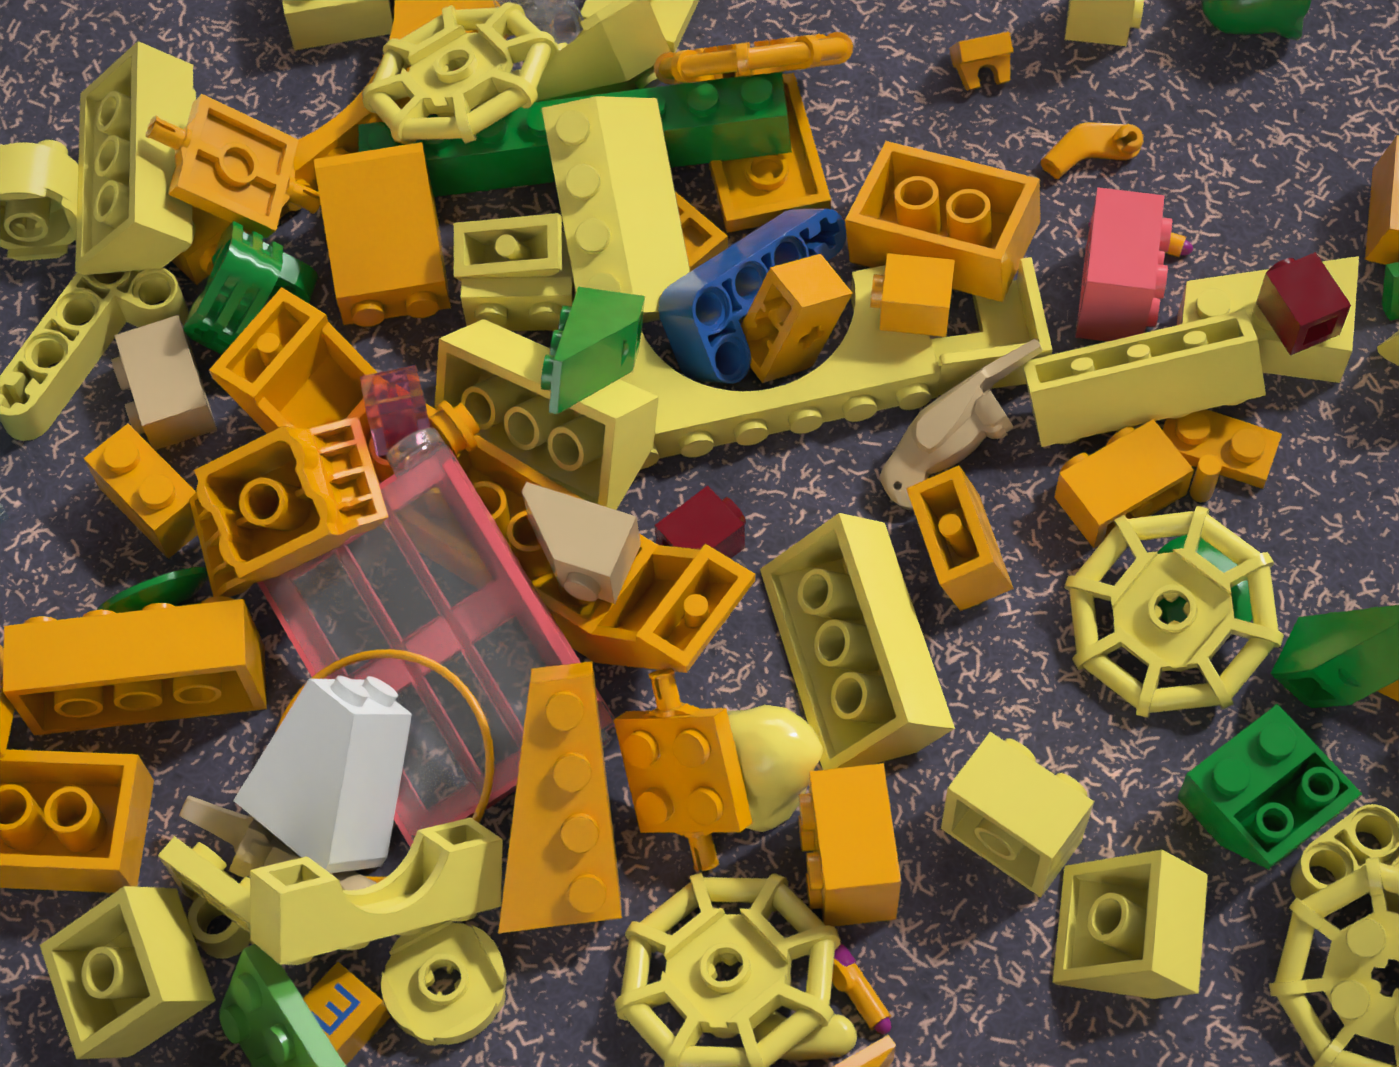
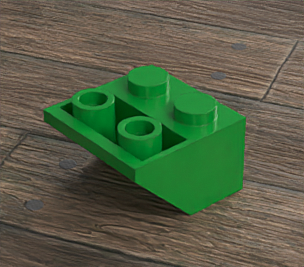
(1266, 790)

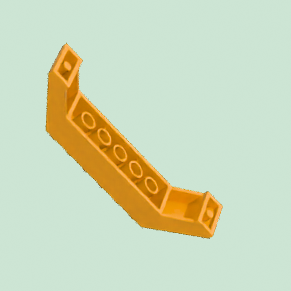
(675, 599)

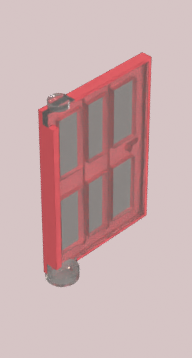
(446, 589)

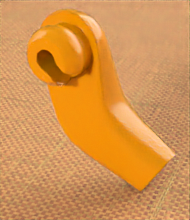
(1092, 141)

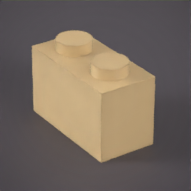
(163, 382)

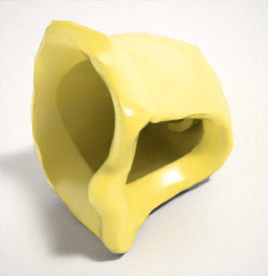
(774, 760)

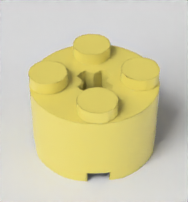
(37, 200)

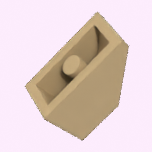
(583, 542)

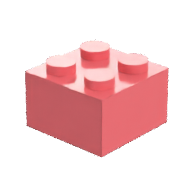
(1123, 265)

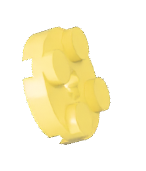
(476, 995)

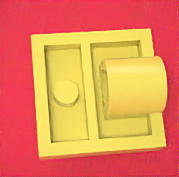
(214, 892)

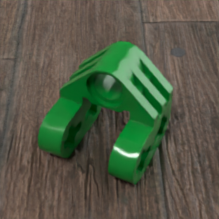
(239, 285)

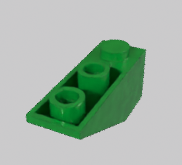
(592, 345)
(1340, 656)

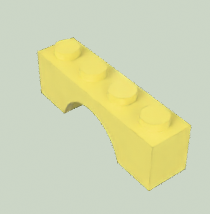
(444, 877)

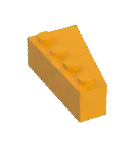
(561, 828)

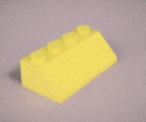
(124, 176)
(617, 196)
(586, 448)
(855, 644)

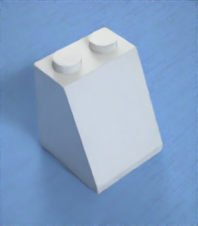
(333, 773)

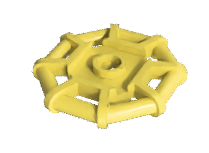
(483, 71)
(1174, 644)
(1347, 970)
(735, 1004)

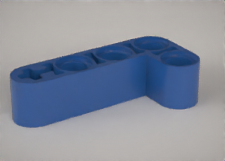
(706, 304)

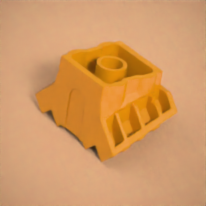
(284, 502)

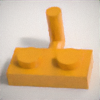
(1223, 448)

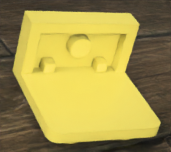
(520, 301)

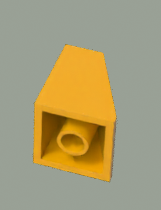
(382, 234)

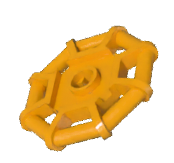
(763, 58)

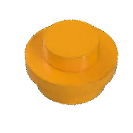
(455, 427)

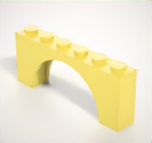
(861, 377)

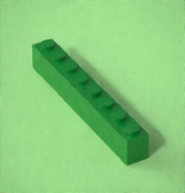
(698, 119)

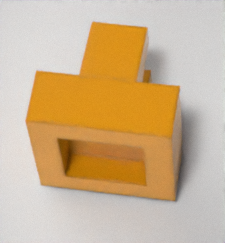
(986, 51)

